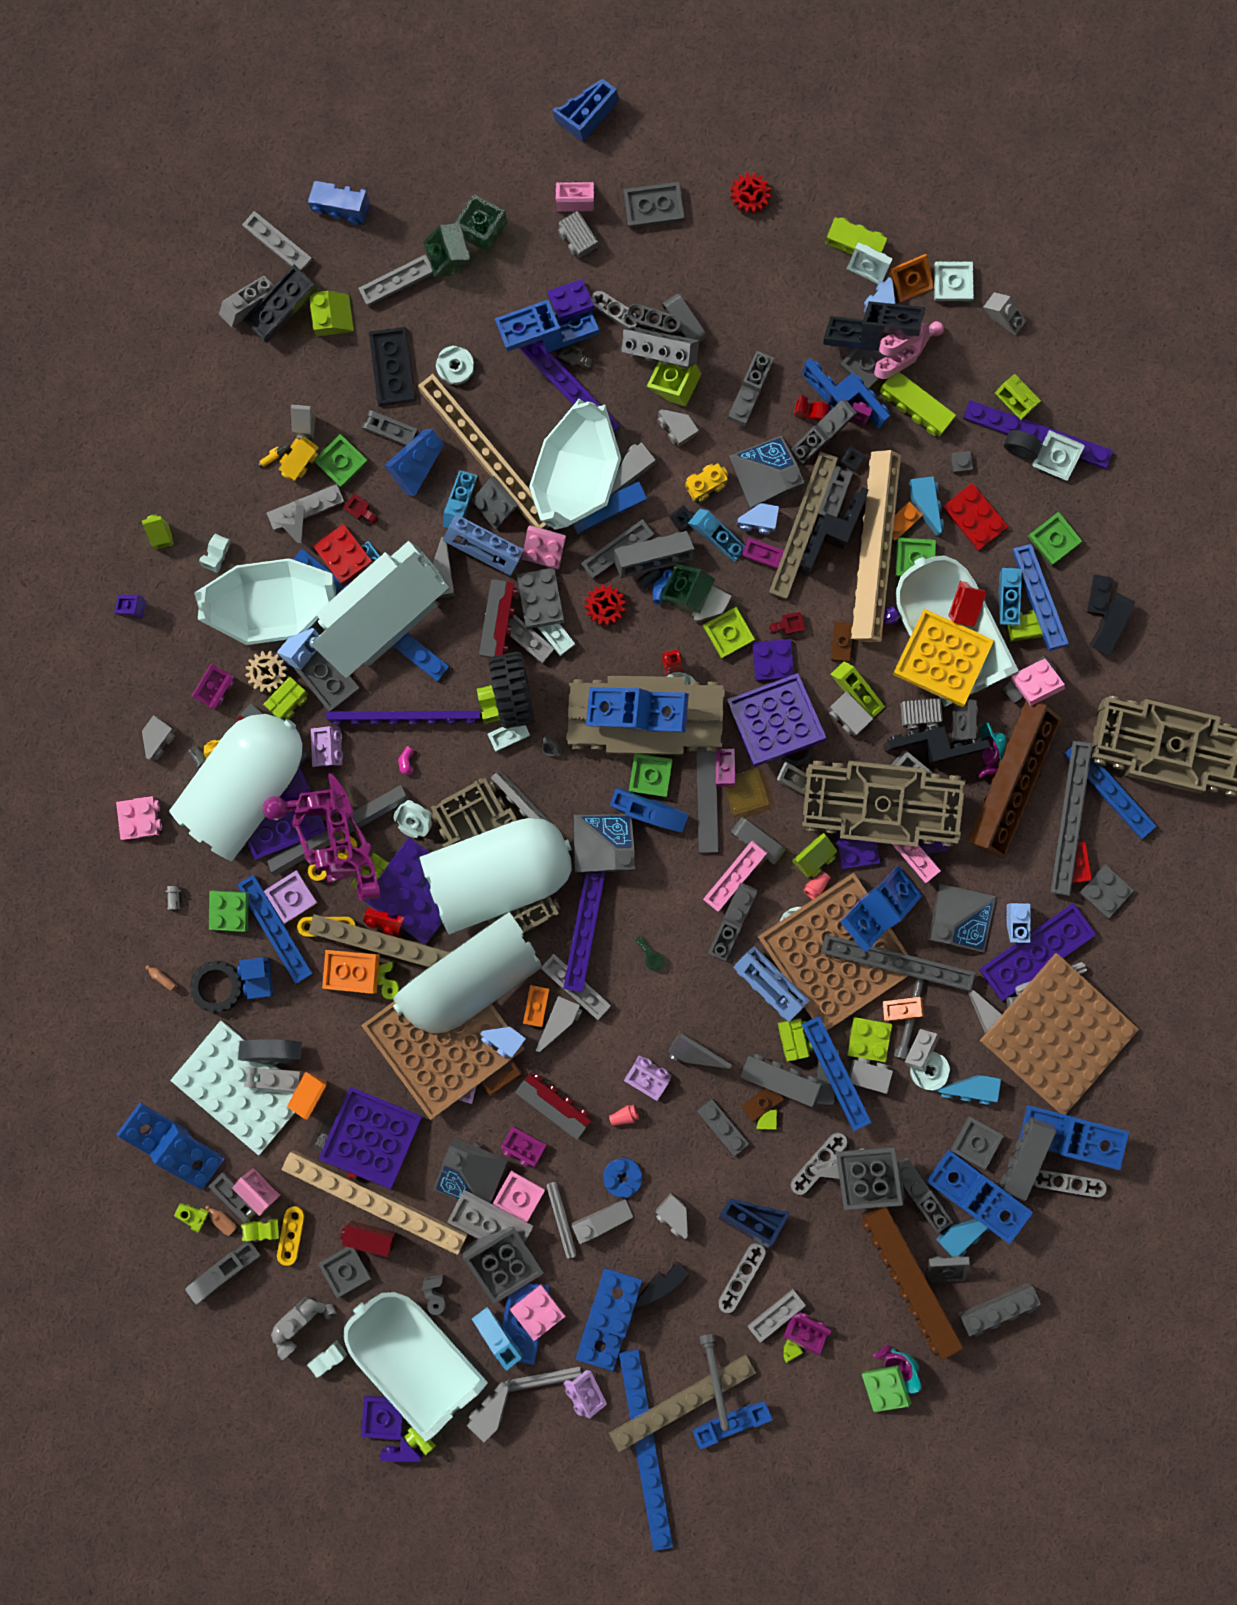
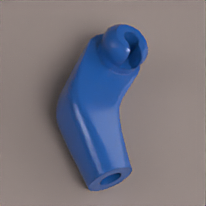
(659, 586)

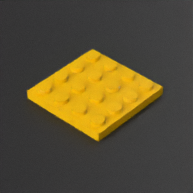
(943, 657)

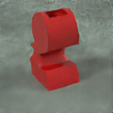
(815, 410)
(671, 661)

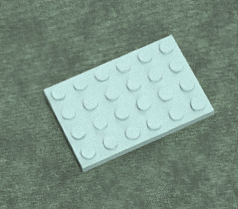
(216, 1083)

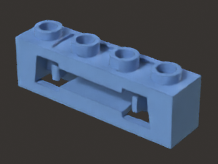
(483, 544)
(771, 984)

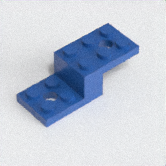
(542, 324)
(851, 389)
(637, 709)
(881, 908)
(1082, 1138)
(170, 1146)
(979, 1196)
(608, 1319)

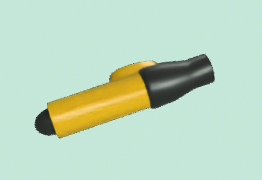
(274, 454)

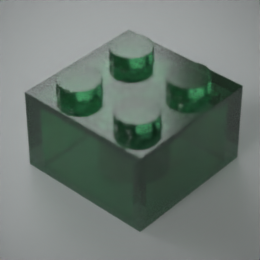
(481, 222)
(446, 250)
(687, 588)

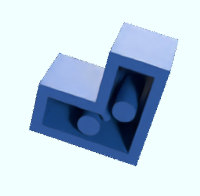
(257, 977)

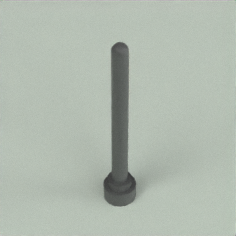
(903, 1050)
(708, 1344)

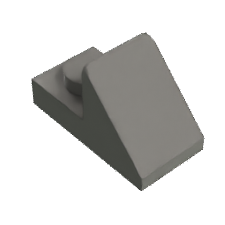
(295, 525)
(792, 778)

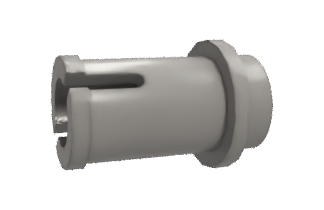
(173, 897)

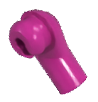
(404, 763)

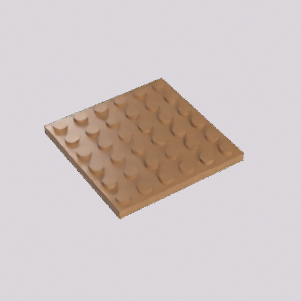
(829, 982)
(1059, 1034)
(437, 1065)

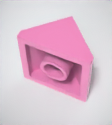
(575, 196)
(255, 1191)

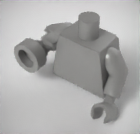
(294, 1321)

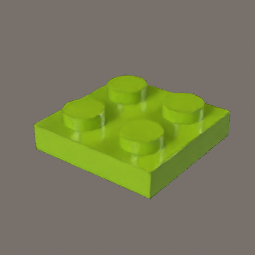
(728, 632)
(869, 1039)

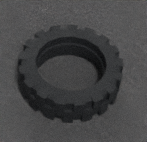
(197, 978)

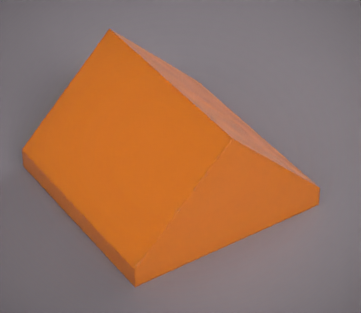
(911, 278)
(307, 1095)

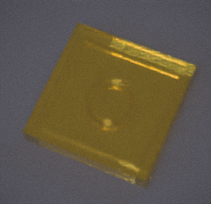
(747, 792)

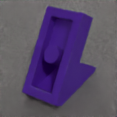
(130, 605)
(404, 1454)

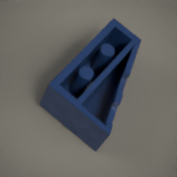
(754, 1221)

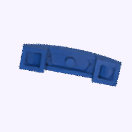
(738, 1420)

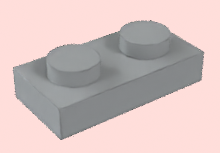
(922, 1049)

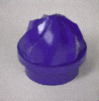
(890, 616)

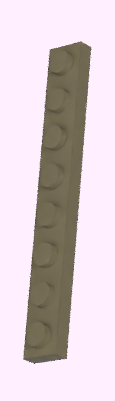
(803, 525)
(375, 941)
(680, 1404)

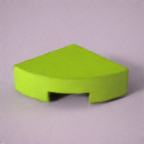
(768, 1120)
(791, 1351)

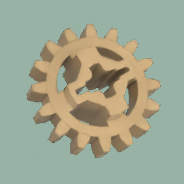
(262, 678)

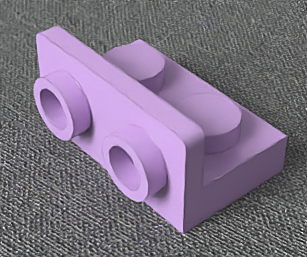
(326, 746)
(648, 1077)
(585, 1394)

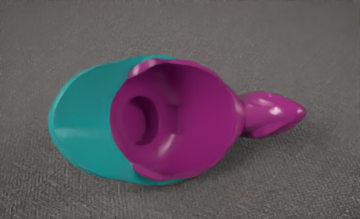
(995, 752)
(908, 1366)

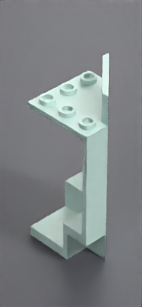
(378, 608)

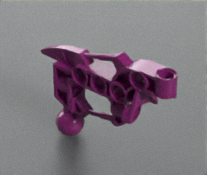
(332, 804)

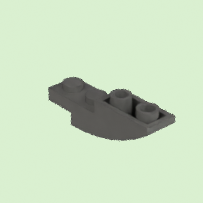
(750, 388)
(823, 432)
(732, 921)
(923, 1197)
(222, 1272)

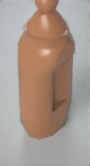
(161, 978)
(221, 1221)

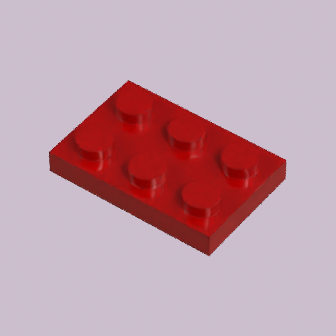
(975, 516)
(343, 555)

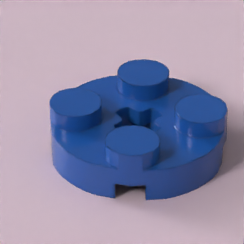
(625, 1188)

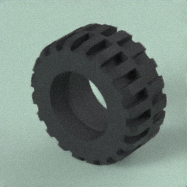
(511, 690)

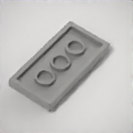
(482, 1218)

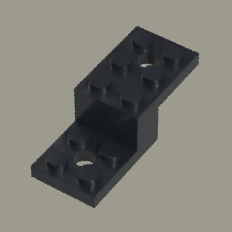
(877, 321)
(833, 530)
(935, 744)

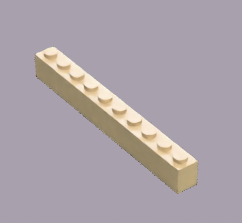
(480, 448)
(876, 546)
(374, 1201)

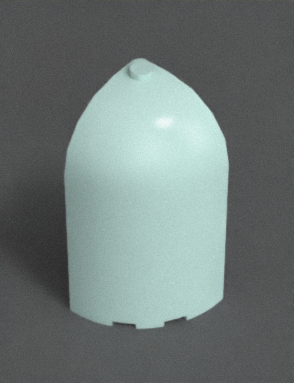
(933, 586)
(239, 775)
(497, 871)
(468, 978)
(411, 1361)

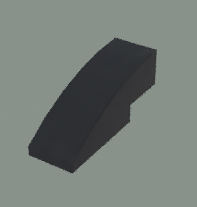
(1112, 624)
(270, 1051)
(662, 1285)

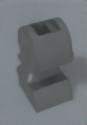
(436, 1300)

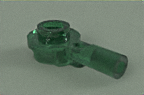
(653, 960)

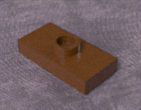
(841, 642)
(501, 1077)
(761, 1103)

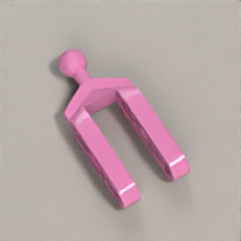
(908, 345)

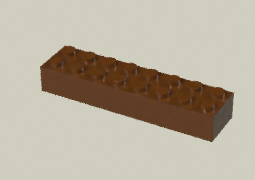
(1015, 779)
(912, 1282)

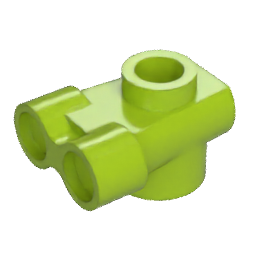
(195, 1217)
(415, 1439)

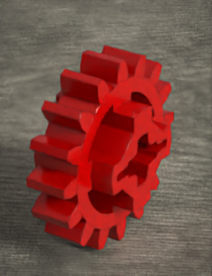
(757, 188)
(593, 601)

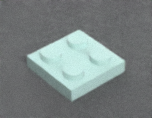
(869, 263)
(953, 281)
(1058, 455)

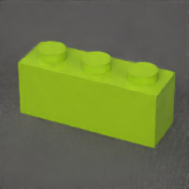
(847, 235)

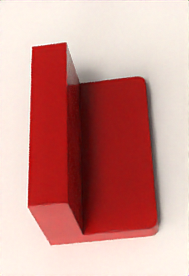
(966, 604)

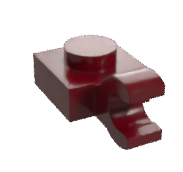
(358, 507)
(790, 624)

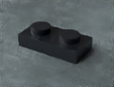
(1099, 594)

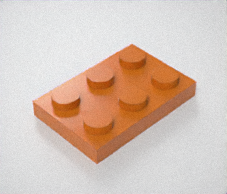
(351, 971)

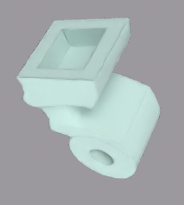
(216, 553)
(327, 1359)

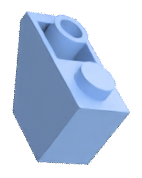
(884, 293)
(761, 517)
(297, 649)
(1018, 922)
(505, 1039)

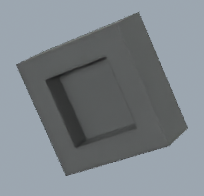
(961, 461)

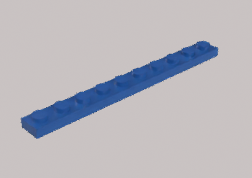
(406, 645)
(646, 1453)

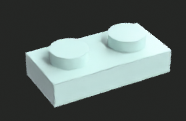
(557, 638)
(505, 737)

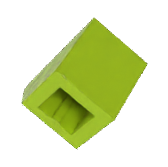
(158, 532)

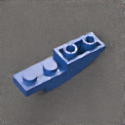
(649, 811)

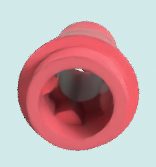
(817, 885)
(625, 1116)

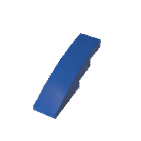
(617, 504)

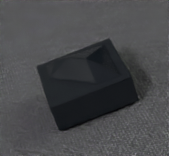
(852, 458)
(680, 518)

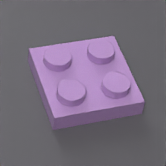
(290, 897)

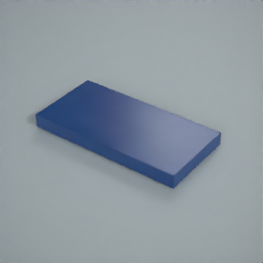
(515, 1329)

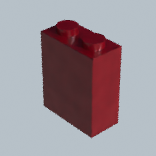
(368, 1238)

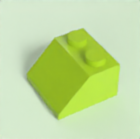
(331, 313)
(674, 383)
(815, 855)

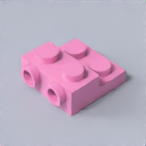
(139, 818)

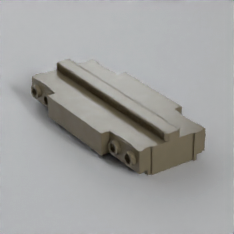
(702, 720)
(1167, 745)
(883, 803)
(476, 812)

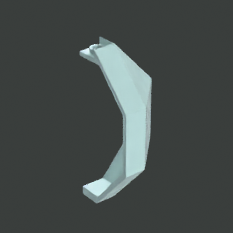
(576, 466)
(265, 600)

